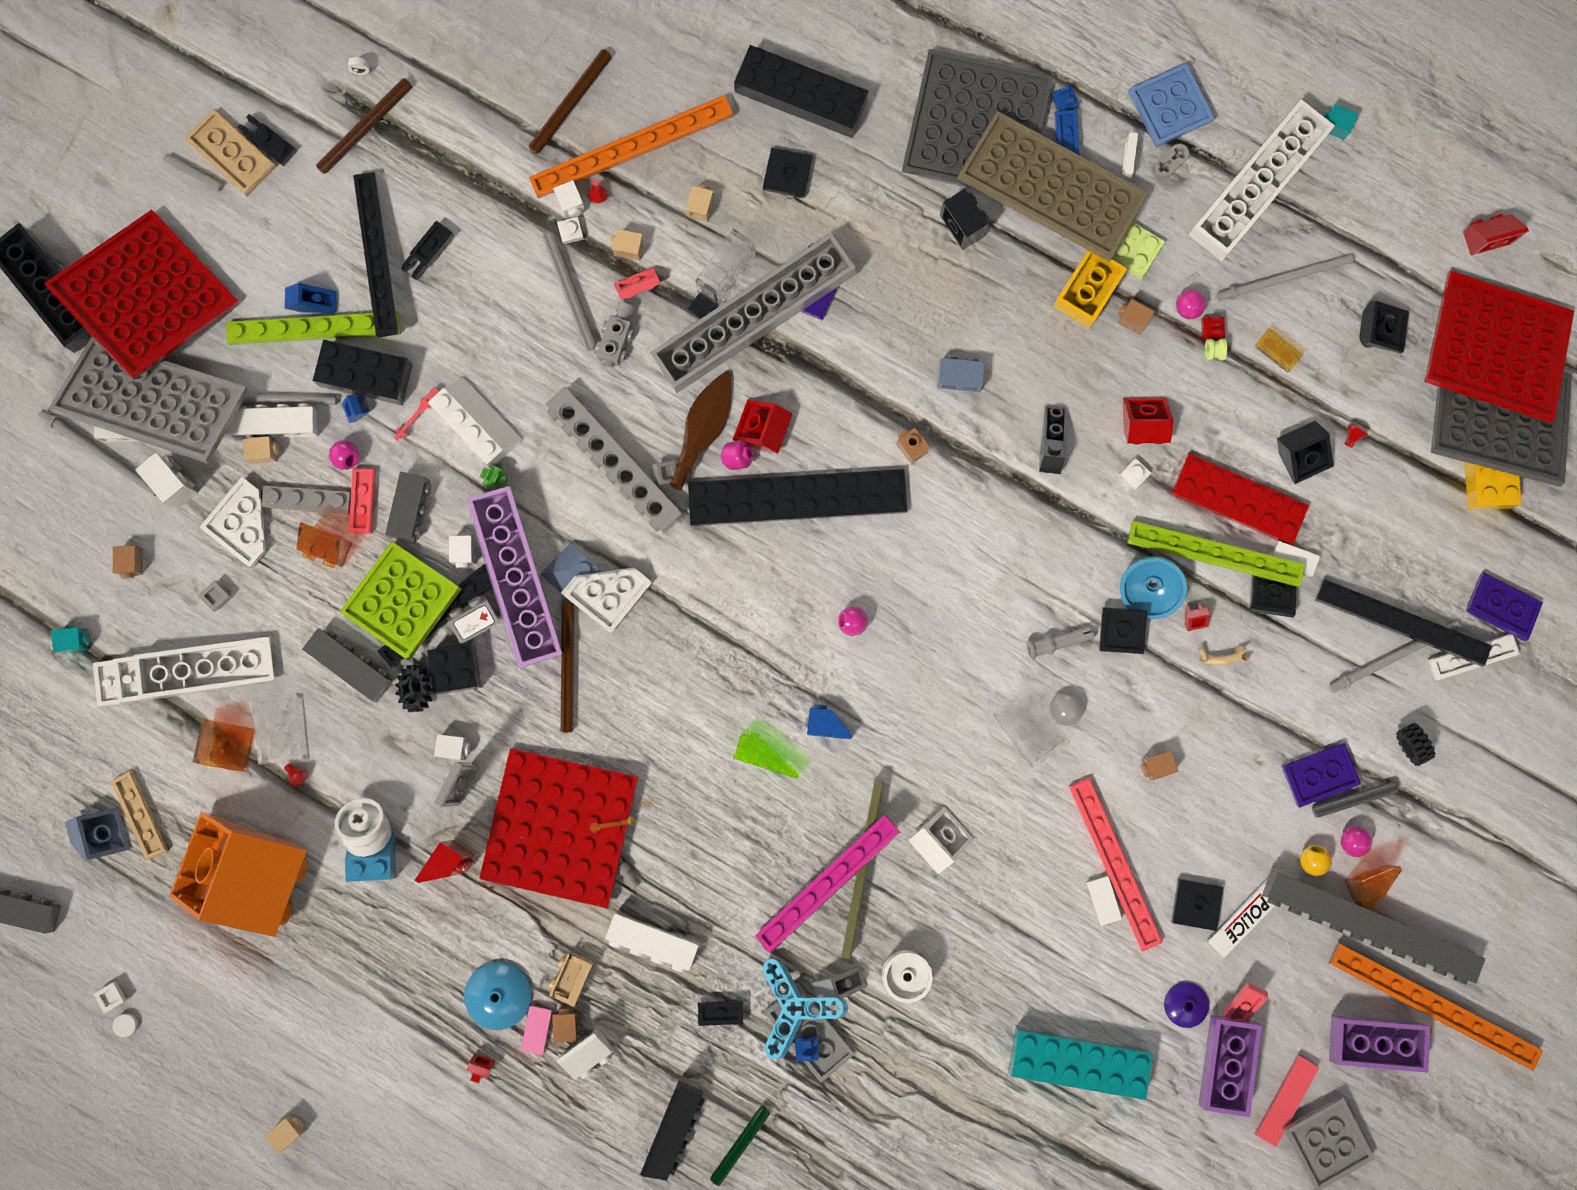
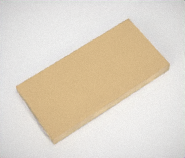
(230, 152)

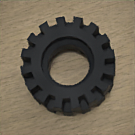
(1415, 744)

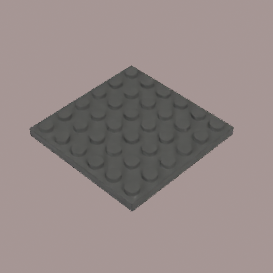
(957, 106)
(1503, 438)

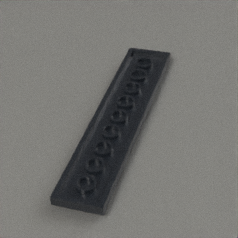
(797, 497)

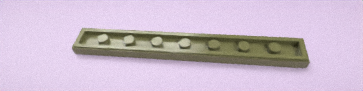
(861, 875)

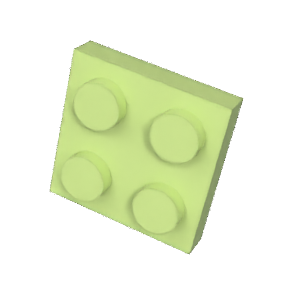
(1137, 250)

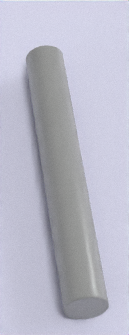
(193, 172)

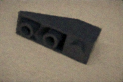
(1053, 440)

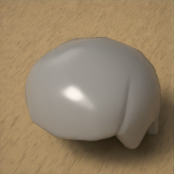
(1066, 708)

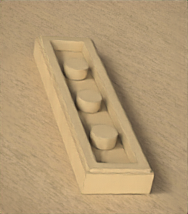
(139, 815)

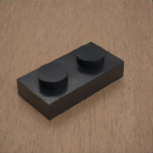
(720, 1013)

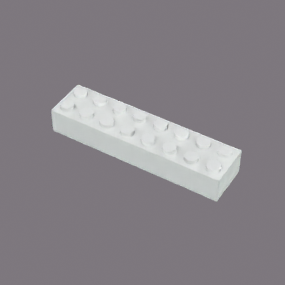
(1261, 180)

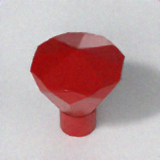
(597, 193)
(1355, 433)
(296, 775)

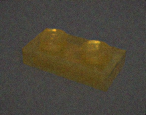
(1278, 350)

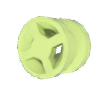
(1215, 349)

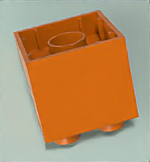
(238, 876)

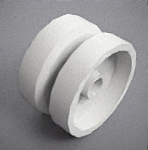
(363, 827)
(920, 979)

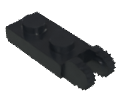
(268, 141)
(428, 249)

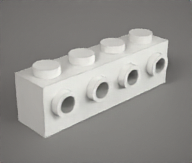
(651, 941)

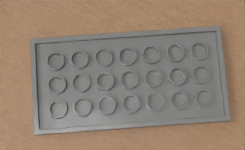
(161, 407)

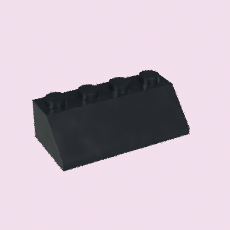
(672, 1131)

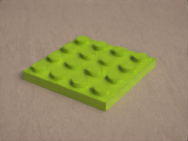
(400, 600)

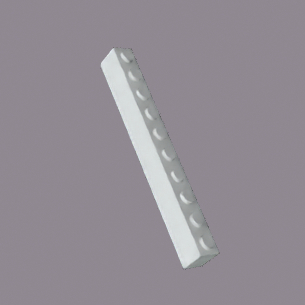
(253, 423)

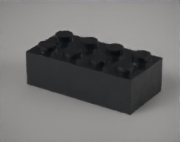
(362, 372)

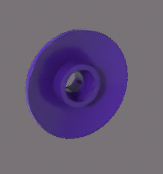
(1175, 1005)

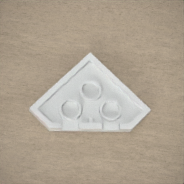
(239, 523)
(607, 594)

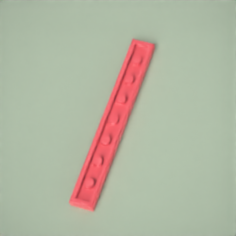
(1115, 864)

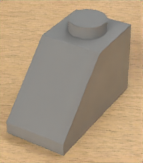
(840, 984)

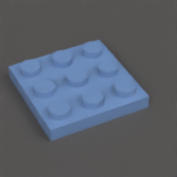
(1171, 105)

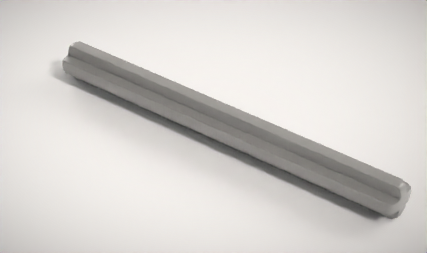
(569, 291)

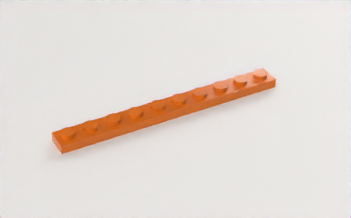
(632, 146)
(1436, 1007)

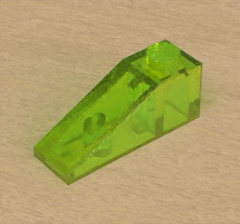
(758, 753)

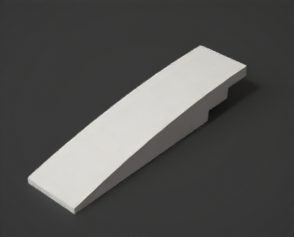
(183, 671)

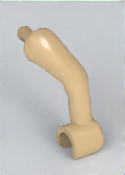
(1209, 659)

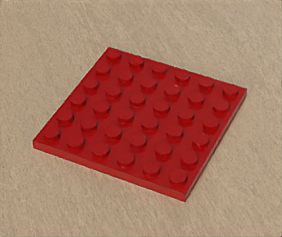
(141, 294)
(1500, 346)
(544, 832)

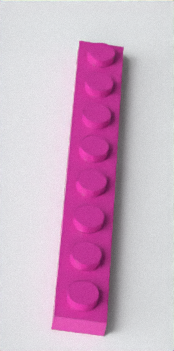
(827, 883)

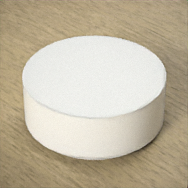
(125, 1025)

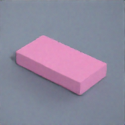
(536, 1030)

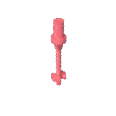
(423, 406)

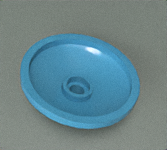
(1158, 599)
(513, 994)

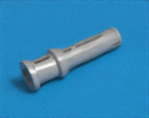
(1051, 644)

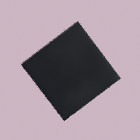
(701, 306)

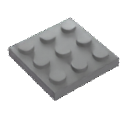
(1328, 1143)

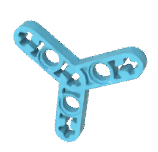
(793, 1018)

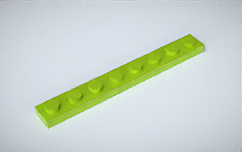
(302, 328)
(1216, 553)

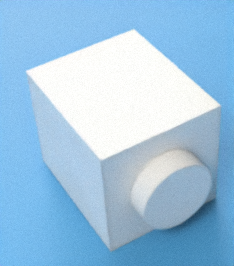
(569, 199)
(461, 551)
(451, 747)

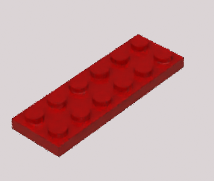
(1240, 499)

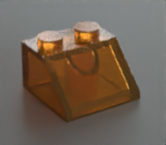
(322, 545)
(223, 745)

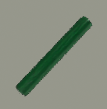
(740, 1146)

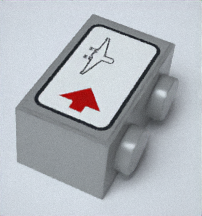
(472, 619)

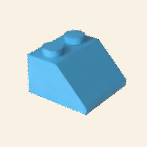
(373, 867)

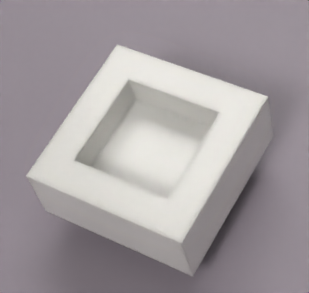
(570, 230)
(1135, 473)
(110, 997)

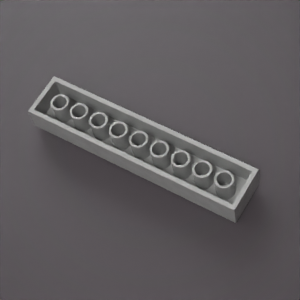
(753, 313)

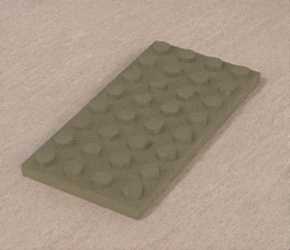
(1052, 186)

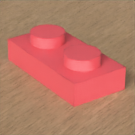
(637, 283)
(1246, 1002)

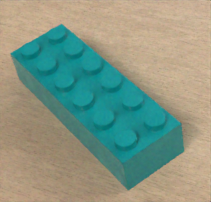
(1080, 1063)

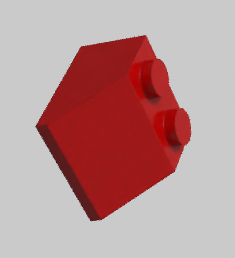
(1494, 233)
(1147, 420)
(763, 426)

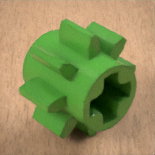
(493, 478)

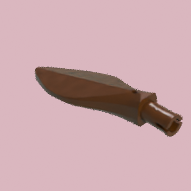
(703, 425)

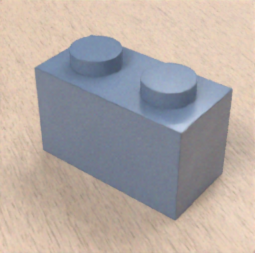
(960, 374)

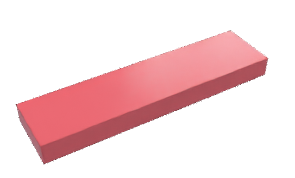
(1286, 1100)

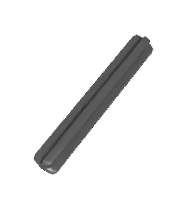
(1355, 799)

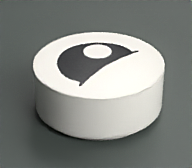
(358, 65)

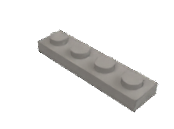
(306, 500)

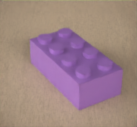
(1379, 1043)
(1230, 1066)

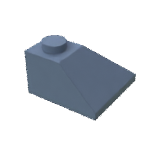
(566, 566)
(97, 834)

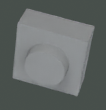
(664, 472)
(214, 596)

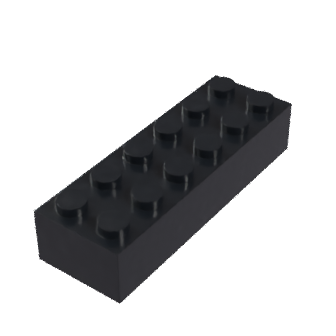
(801, 91)
(28, 268)

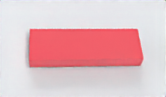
(362, 500)

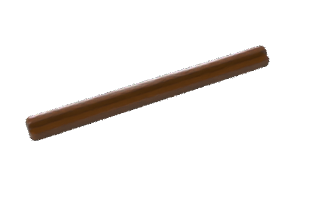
(570, 101)
(363, 126)
(567, 667)

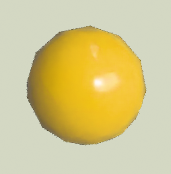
(1315, 860)

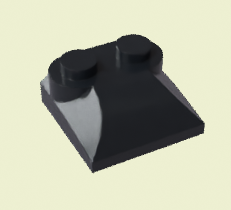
(1384, 327)

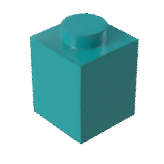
(1342, 119)
(70, 640)

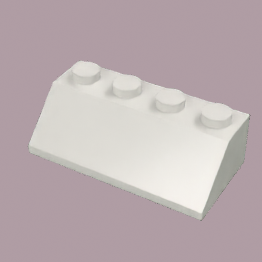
(475, 421)

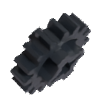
(414, 688)

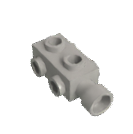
(615, 339)

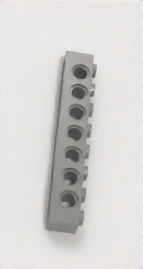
(566, 401)

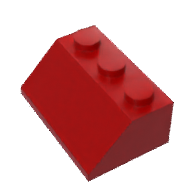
(446, 861)

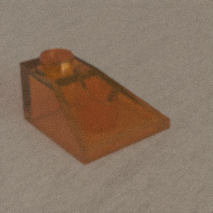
(1372, 885)

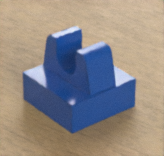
(1065, 99)
(352, 408)
(806, 1048)

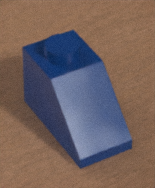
(310, 299)
(826, 723)

